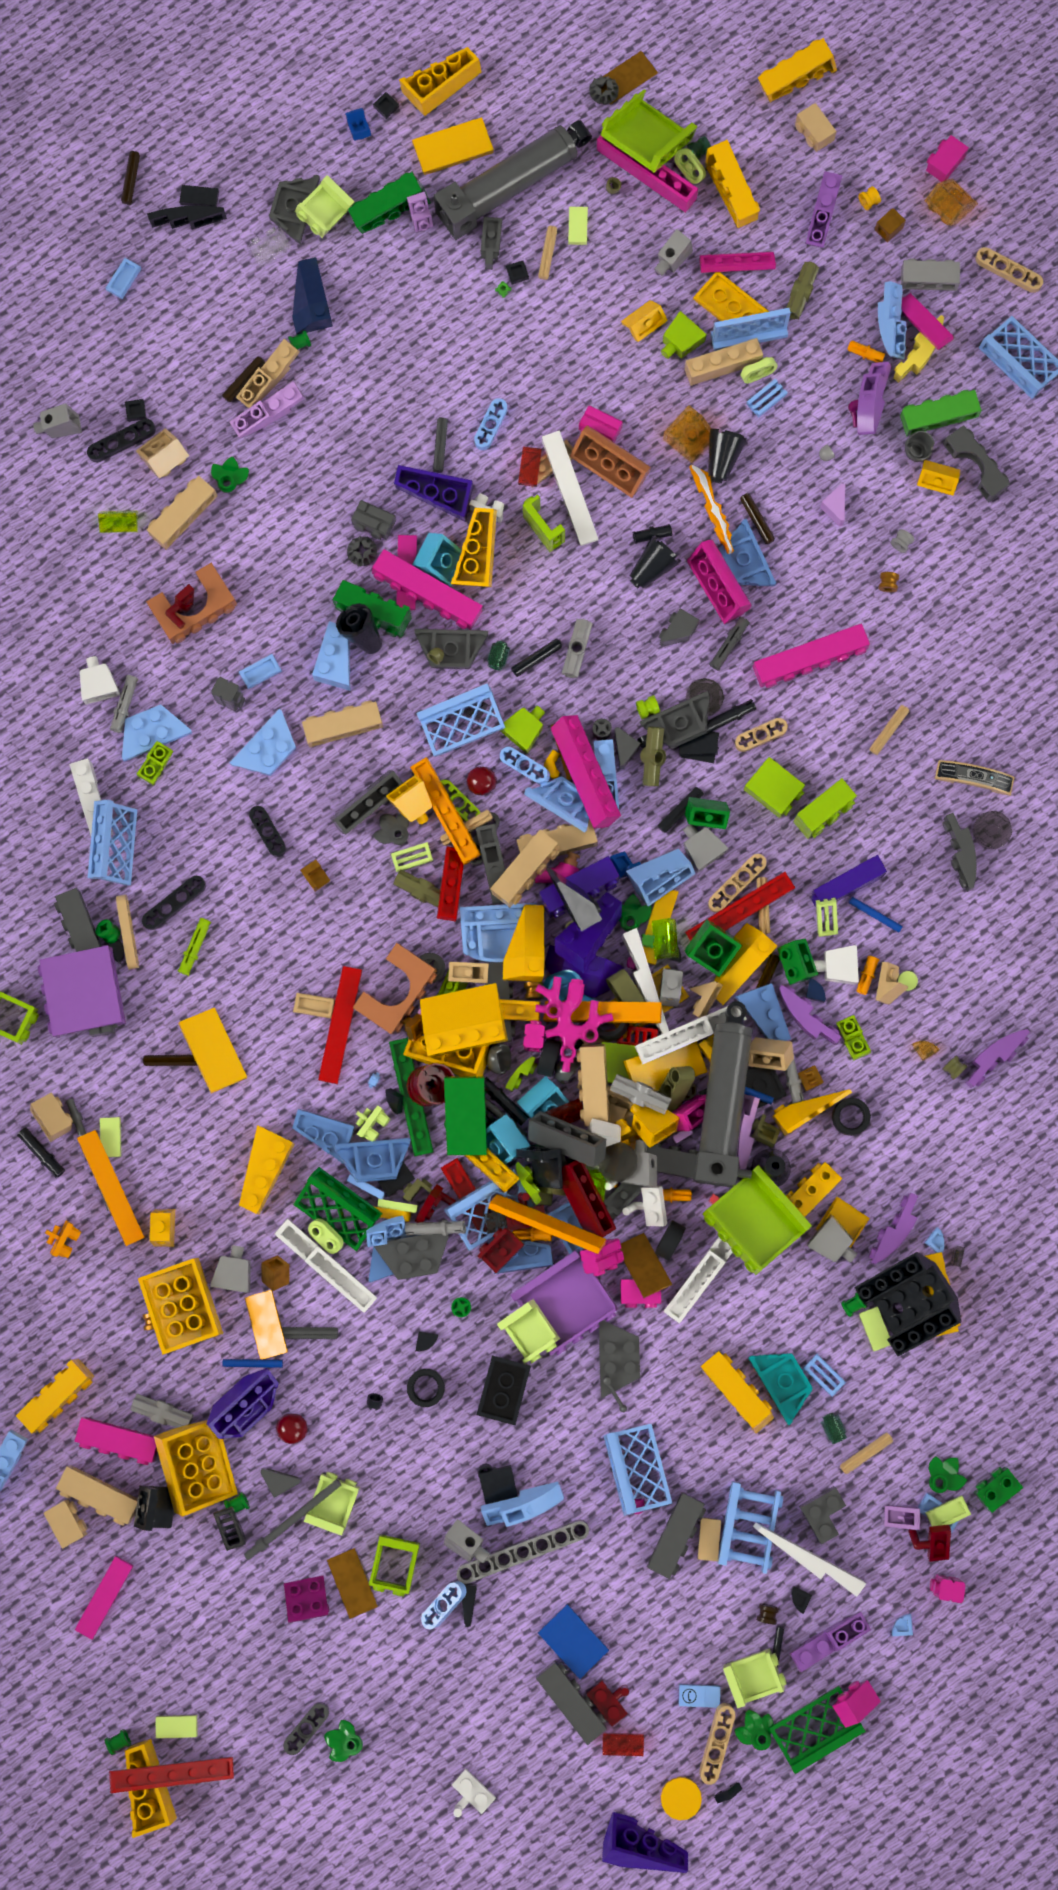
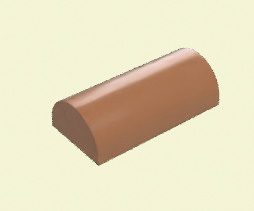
(610, 461)

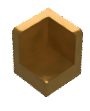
(890, 225)
(315, 875)
(275, 1273)

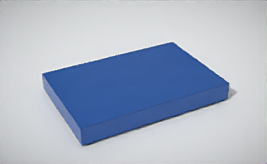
(573, 1641)

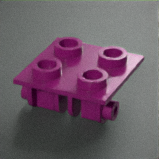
(306, 1599)

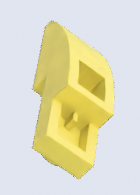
(917, 357)

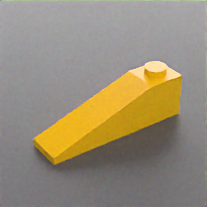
(754, 951)
(799, 1113)

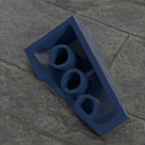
(310, 301)

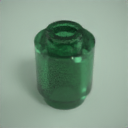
(498, 655)
(833, 1428)

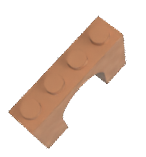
(218, 602)
(419, 975)

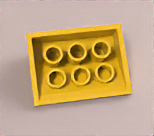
(463, 1020)
(180, 1305)
(195, 1467)

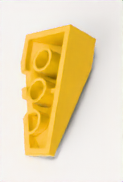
(526, 950)
(462, 1063)

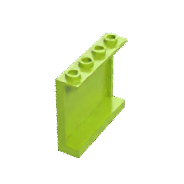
(646, 133)
(756, 1220)

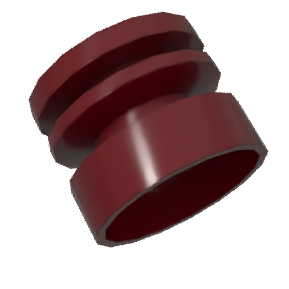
(434, 1075)

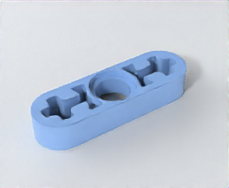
(491, 410)
(511, 763)
(451, 1602)

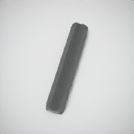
(440, 444)
(310, 1332)

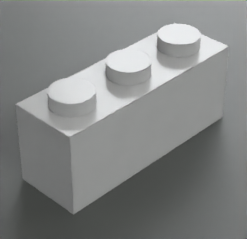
(930, 275)

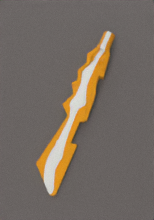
(713, 508)

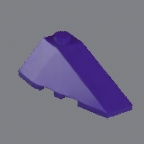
(635, 1847)

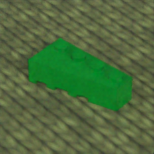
(386, 203)
(385, 614)

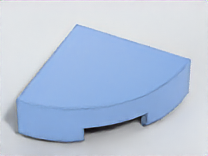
(936, 1240)
(903, 1626)

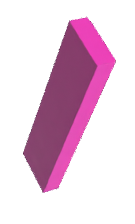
(737, 262)
(925, 322)
(406, 551)
(104, 1597)

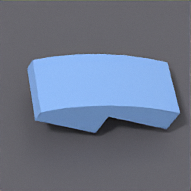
(389, 1228)

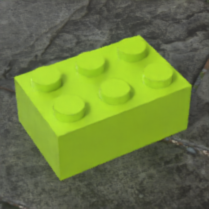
(825, 809)

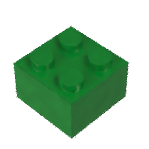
(713, 947)

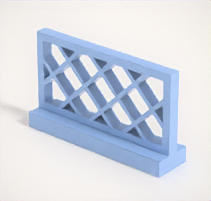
(763, 326)
(1012, 365)
(457, 704)
(102, 841)
(474, 1198)
(620, 1469)

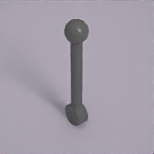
(607, 1381)

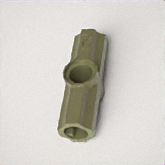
(802, 289)
(653, 756)
(418, 888)

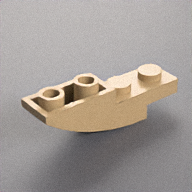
(269, 375)

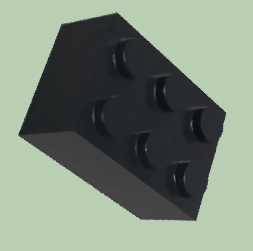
(503, 1390)

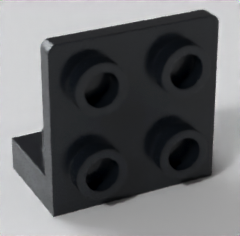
(545, 1165)
(153, 1508)

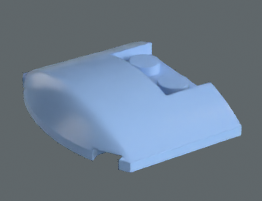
(489, 930)

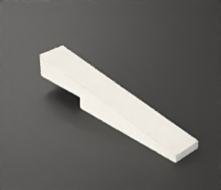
(569, 488)
(643, 977)
(682, 1035)
(325, 1265)
(698, 1280)
(813, 1562)

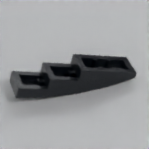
(195, 215)

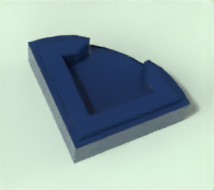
(815, 991)

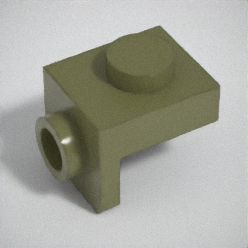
(765, 1132)
(412, 1189)
(547, 1195)

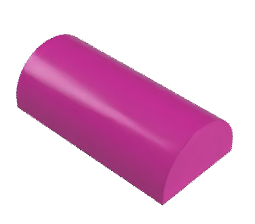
(718, 582)

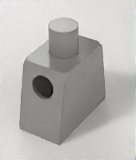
(673, 253)
(58, 422)
(703, 847)
(671, 987)
(646, 1167)
(832, 1241)
(233, 1272)
(459, 1537)

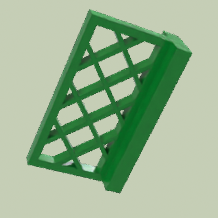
(343, 1198)
(821, 1748)

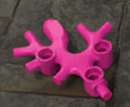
(565, 1028)

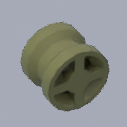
(954, 1067)

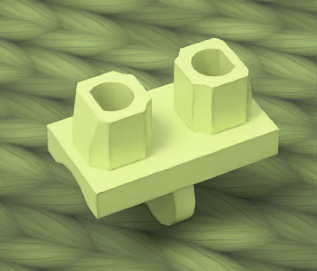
(377, 1116)

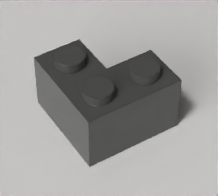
(818, 1511)

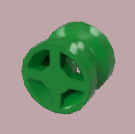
(108, 931)
(458, 1308)

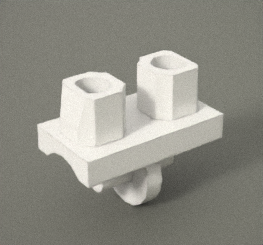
(480, 502)

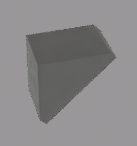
(626, 747)
(278, 1481)

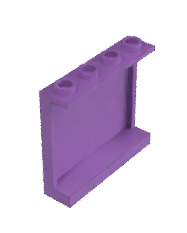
(81, 991)
(568, 1300)

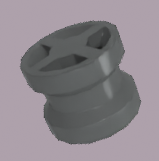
(601, 725)

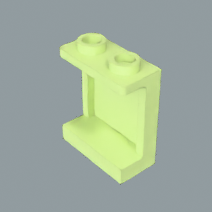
(324, 207)
(530, 1331)
(334, 1510)
(754, 1677)

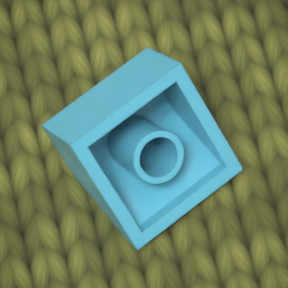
(438, 557)
(542, 1098)
(504, 1139)

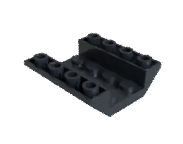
(922, 1313)

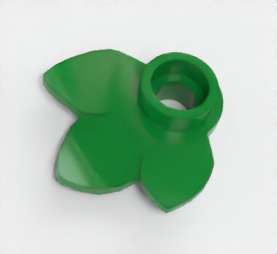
(229, 472)
(634, 911)
(947, 1472)
(755, 1727)
(340, 1740)

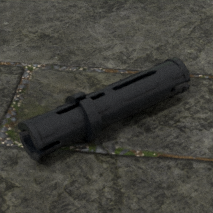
(734, 713)
(505, 1102)
(47, 1159)

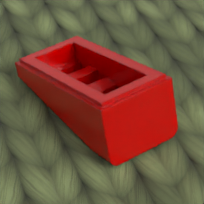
(638, 1029)

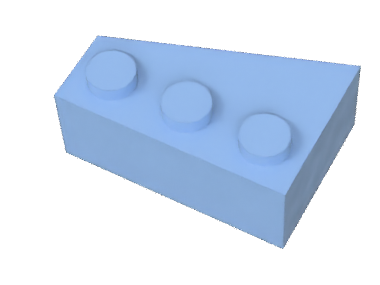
(333, 660)
(660, 875)

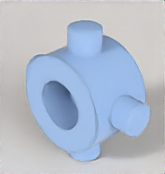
(374, 1080)

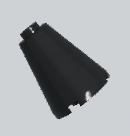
(723, 453)
(653, 563)
(359, 628)
(766, 1158)

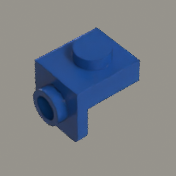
(357, 124)
(622, 863)

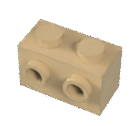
(815, 127)
(771, 1054)
(51, 1116)
(66, 1523)

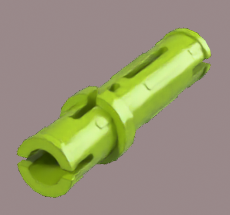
(191, 953)

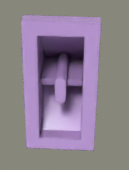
(834, 505)
(902, 1517)

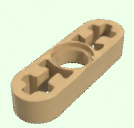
(746, 735)

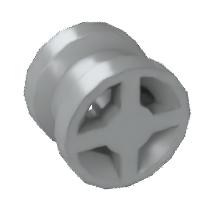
(902, 541)

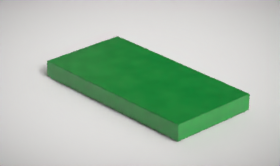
(465, 1115)

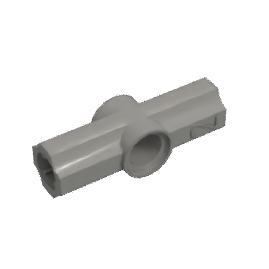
(579, 637)
(640, 1094)
(160, 1411)

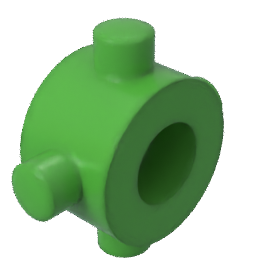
(503, 289)
(647, 940)

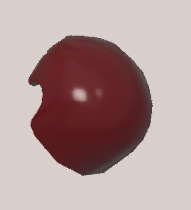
(481, 780)
(291, 1428)

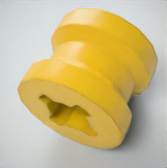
(869, 198)

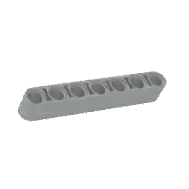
(530, 1543)

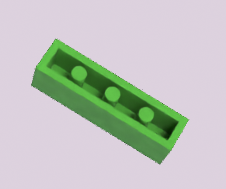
(940, 412)

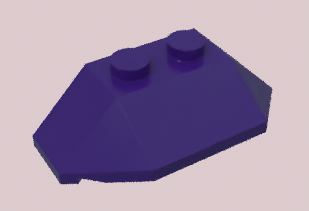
(593, 978)
(243, 1405)

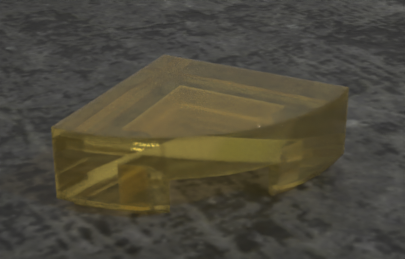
(924, 1049)

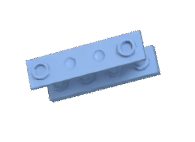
(730, 1533)

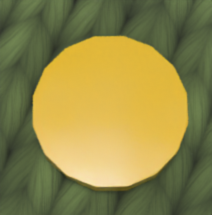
(681, 1798)

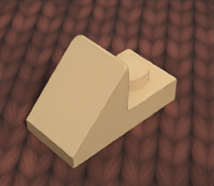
(468, 972)
(888, 986)
(709, 993)

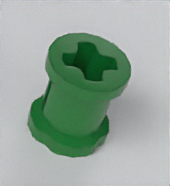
(300, 341)
(853, 1305)
(238, 1503)
(117, 1742)

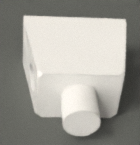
(97, 682)
(840, 965)

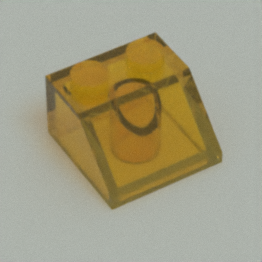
(950, 201)
(688, 434)

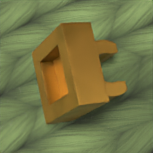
(414, 1027)
(810, 1078)

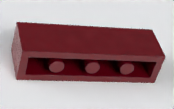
(586, 1199)

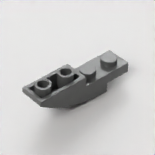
(491, 856)
(965, 859)

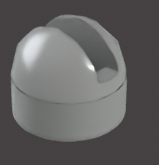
(826, 453)

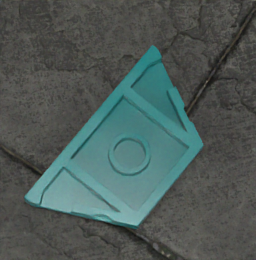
(783, 1381)

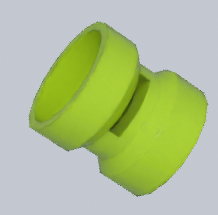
(648, 707)

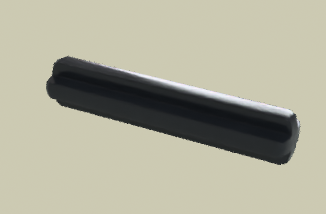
(536, 657)
(678, 811)

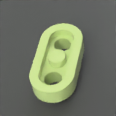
(688, 167)
(758, 370)
(325, 1235)

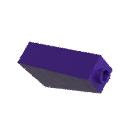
(850, 881)

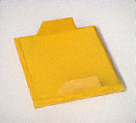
(849, 1217)

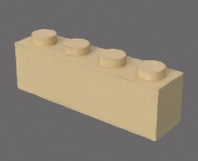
(723, 361)
(182, 512)
(342, 723)
(568, 838)
(525, 868)
(594, 1083)
(97, 1494)

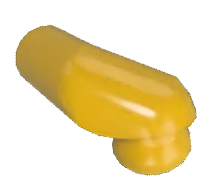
(550, 765)

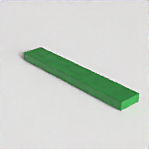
(414, 1113)

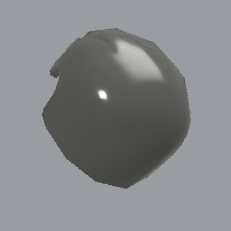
(919, 446)
(499, 1058)
(565, 1076)

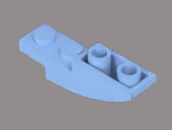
(889, 317)
(605, 756)
(10, 1454)
(522, 1508)

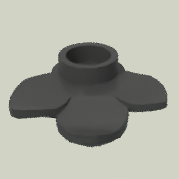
(390, 827)

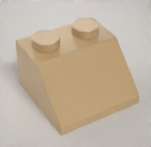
(162, 453)

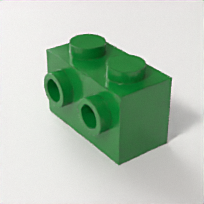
(707, 813)
(797, 961)
(997, 1489)

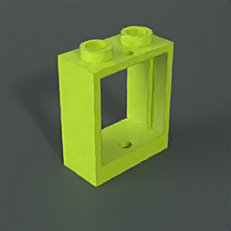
(29, 1019)
(380, 1585)

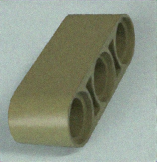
(624, 988)
(677, 1085)

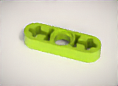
(472, 808)

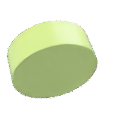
(909, 979)

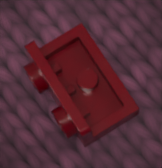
(500, 1249)

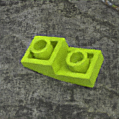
(155, 763)
(853, 1037)
(526, 1068)
(526, 1179)

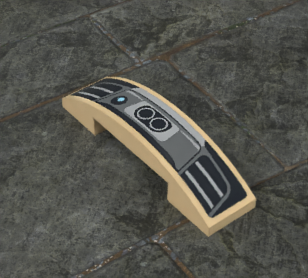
(975, 776)

